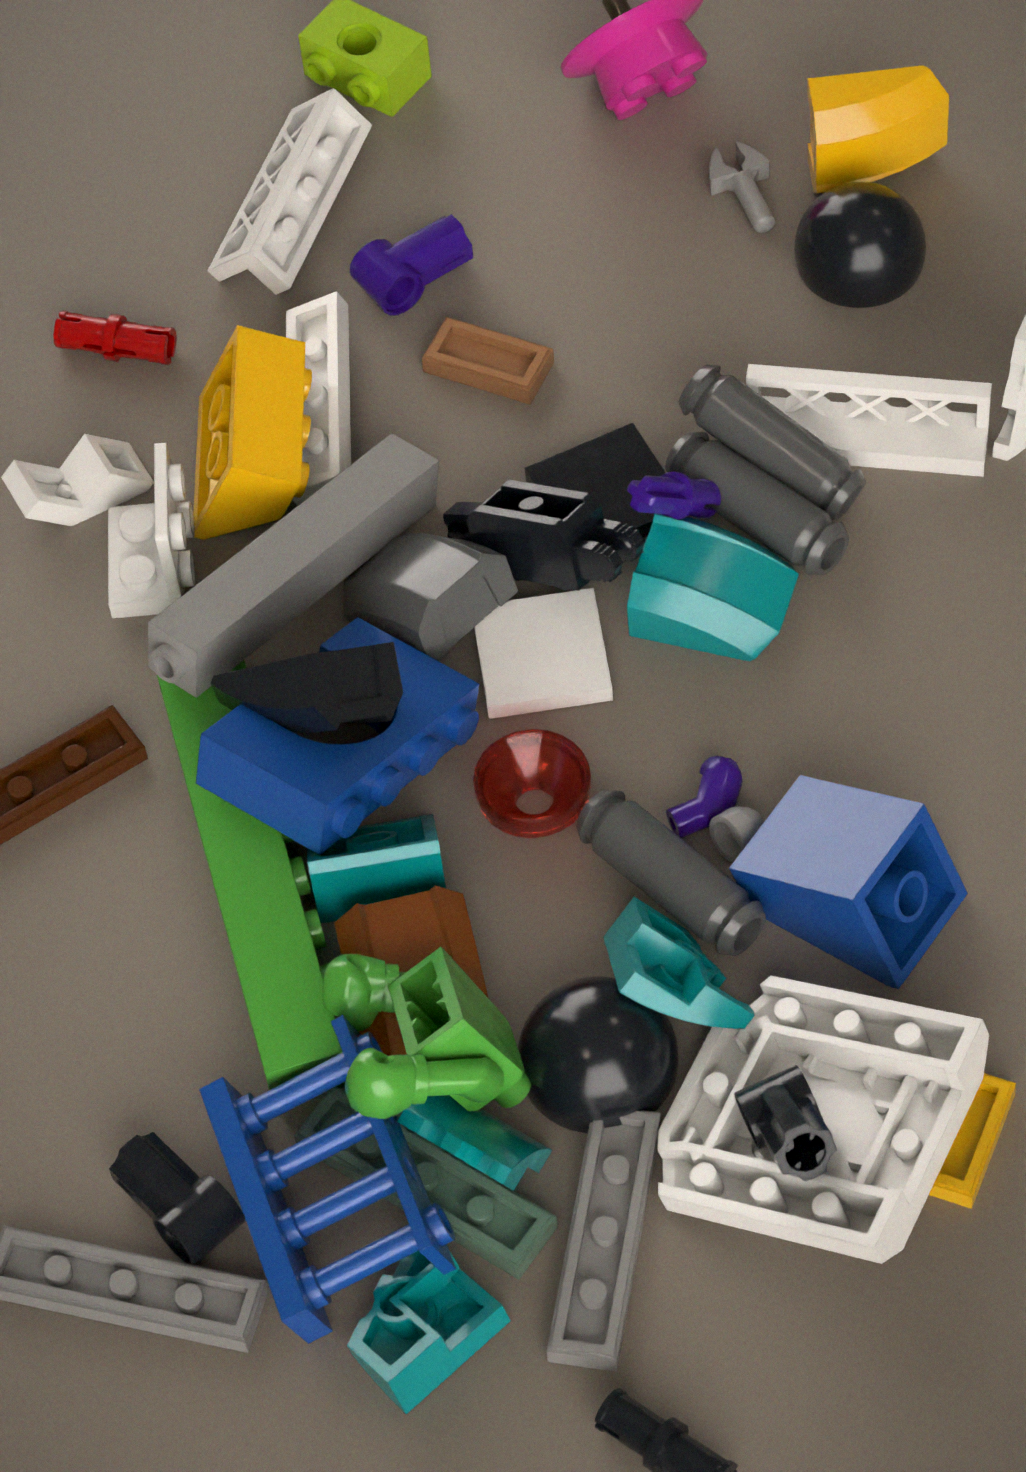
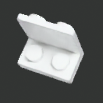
(148, 545)

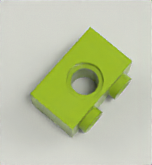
(365, 56)

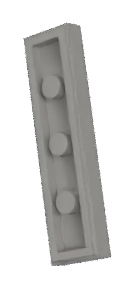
(604, 1242)
(130, 1289)

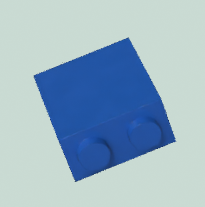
(853, 875)

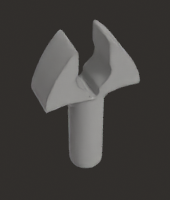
(743, 183)

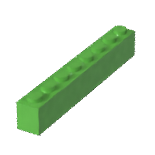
(259, 907)

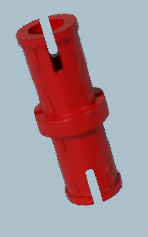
(115, 337)

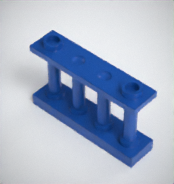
(282, 1231)

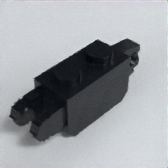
(547, 534)

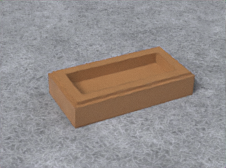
(488, 360)

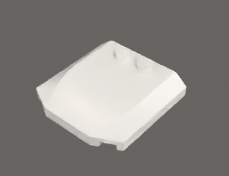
(887, 1086)

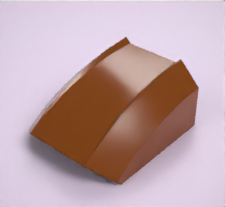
(406, 933)

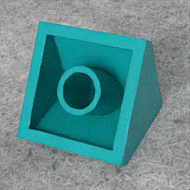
(376, 865)

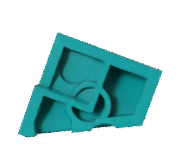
(667, 971)
(476, 1138)
(423, 1328)

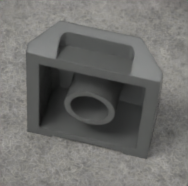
(428, 590)

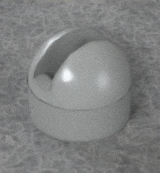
(733, 830)

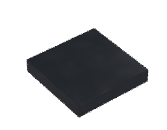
(604, 471)

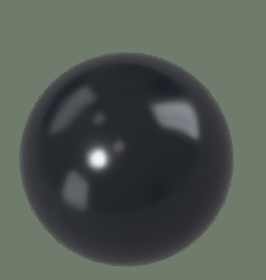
(596, 1055)

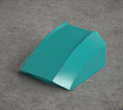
(708, 589)

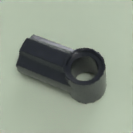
(788, 1123)
(185, 1209)

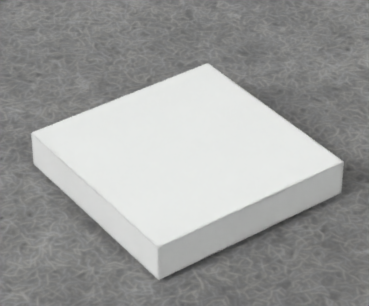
(543, 654)

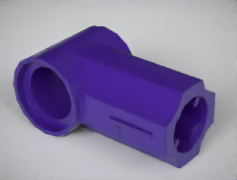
(398, 272)

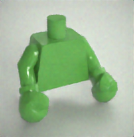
(449, 1030)

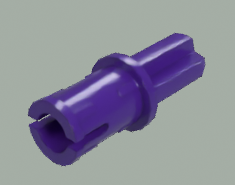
(674, 495)

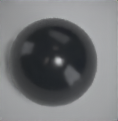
(860, 245)

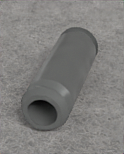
(771, 440)
(762, 504)
(671, 872)

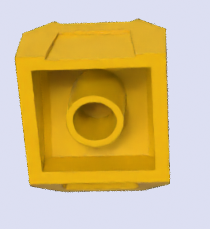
(873, 124)

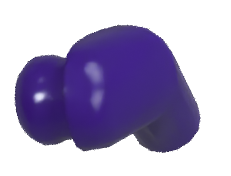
(716, 793)

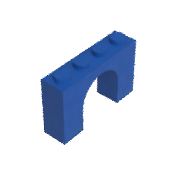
(326, 789)

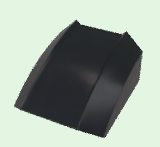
(318, 688)

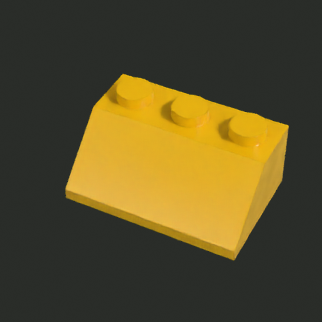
(251, 434)

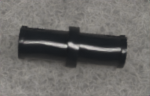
(659, 1441)

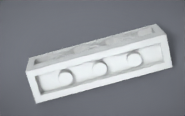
(293, 192)
(881, 435)

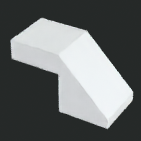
(91, 479)

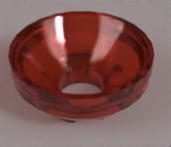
(526, 763)

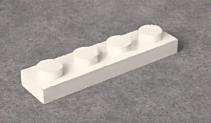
(326, 333)

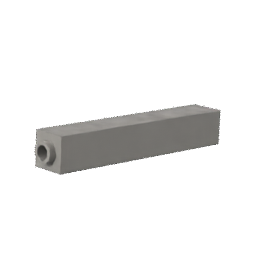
(291, 565)

